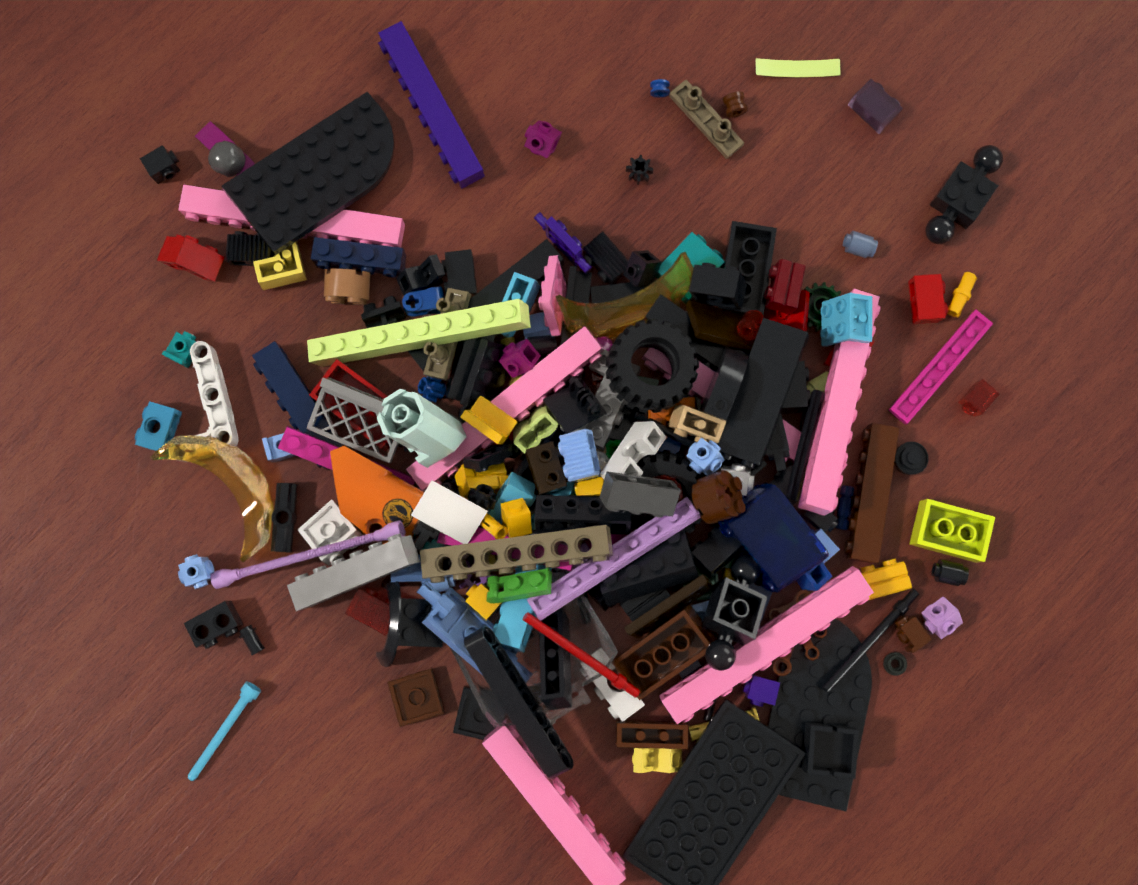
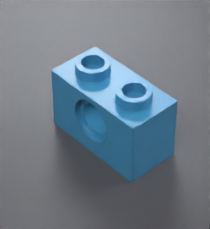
(168, 420)

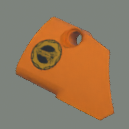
(372, 493)

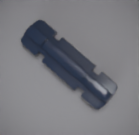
(844, 507)

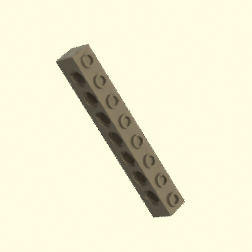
(433, 559)

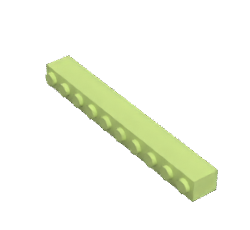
(415, 333)

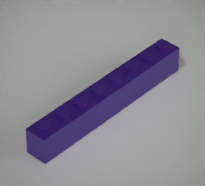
(431, 105)

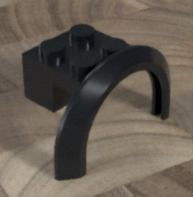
(405, 623)

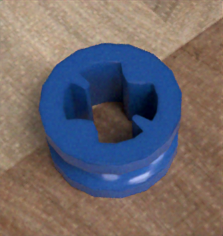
(660, 88)

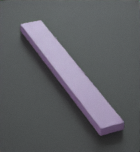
(624, 552)

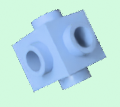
(705, 457)
(203, 571)

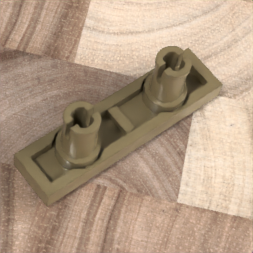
(706, 119)
(441, 356)

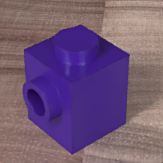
(761, 690)

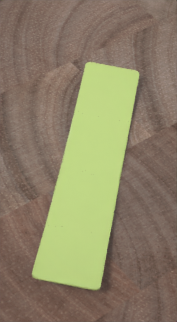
(791, 68)

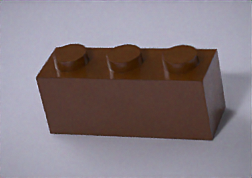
(651, 734)

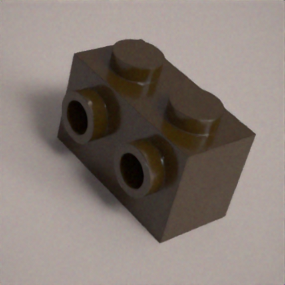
(546, 468)

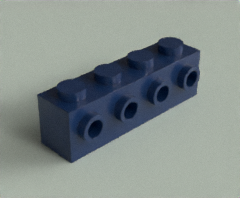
(358, 256)

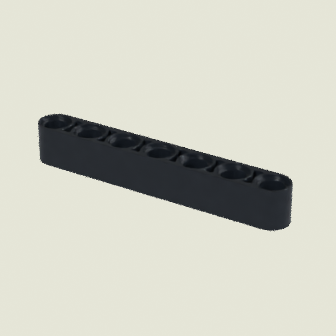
(518, 702)

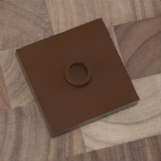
(416, 697)

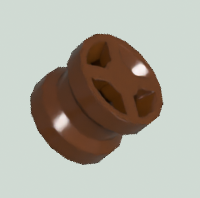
(735, 104)

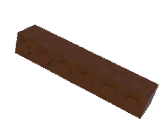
(872, 493)

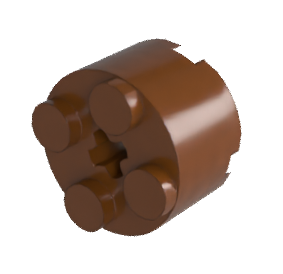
(718, 496)

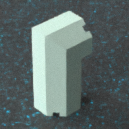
(420, 426)

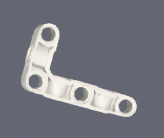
(210, 380)

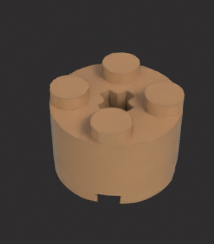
(346, 285)

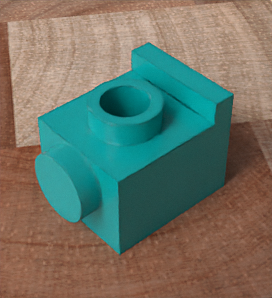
(180, 356)

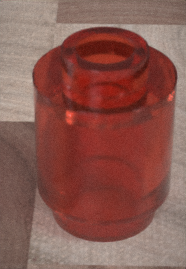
(750, 324)

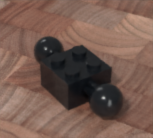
(964, 194)
(733, 612)

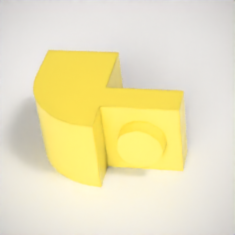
(656, 760)

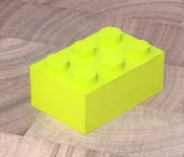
(952, 530)

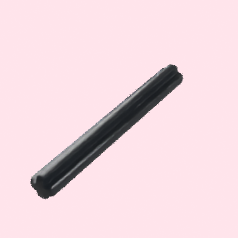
(804, 446)

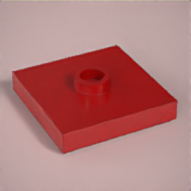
(797, 319)

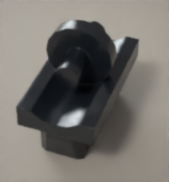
(384, 315)

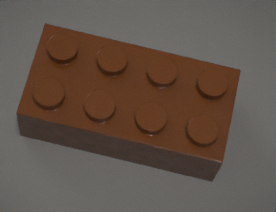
(664, 651)

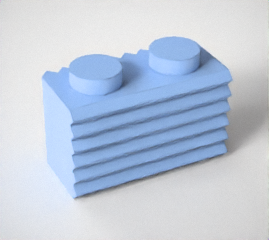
(579, 455)

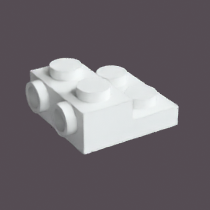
(328, 528)

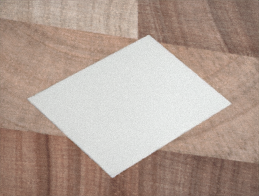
(449, 512)

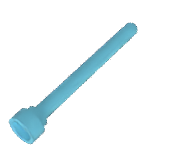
(248, 693)

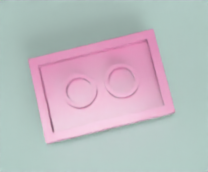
(551, 287)

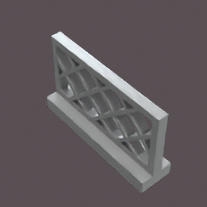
(359, 399)

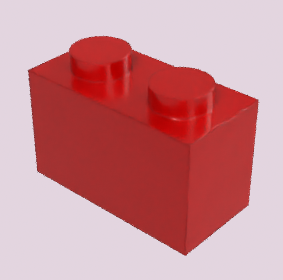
(927, 299)

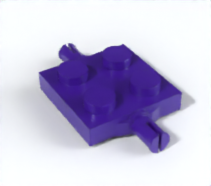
(563, 241)

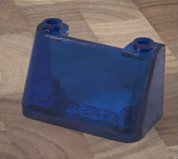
(775, 537)

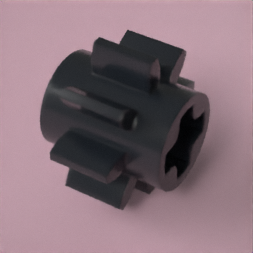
(639, 163)
(483, 496)

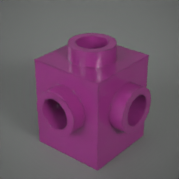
(542, 138)
(519, 358)

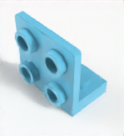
(846, 319)

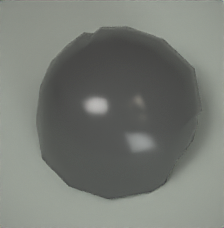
(226, 158)

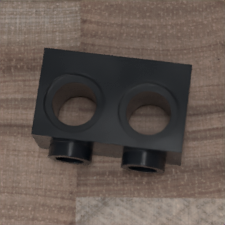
(212, 620)

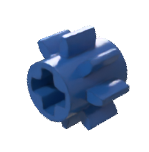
(431, 388)

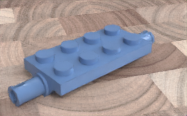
(455, 619)

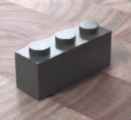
(639, 494)

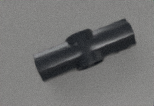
(284, 502)

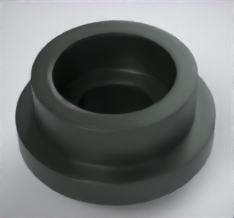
(902, 663)

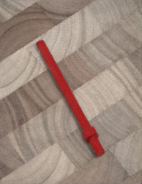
(617, 679)

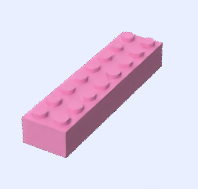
(555, 808)

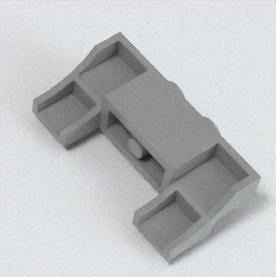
(604, 426)

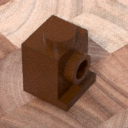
(911, 633)

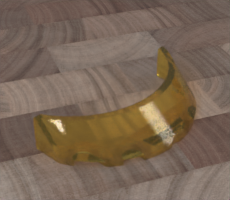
(616, 315)
(240, 476)

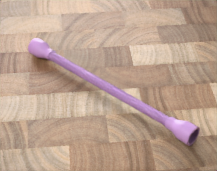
(225, 577)

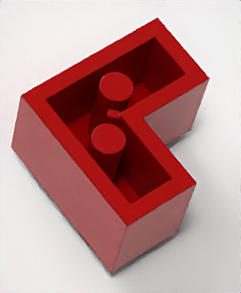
(189, 256)

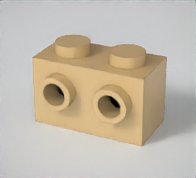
(696, 423)

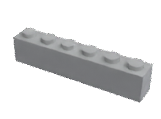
(353, 572)

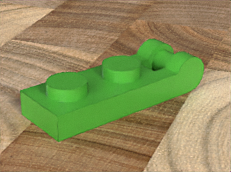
(519, 586)

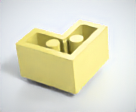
(282, 269)

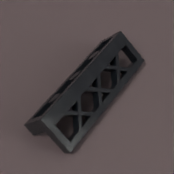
(578, 291)

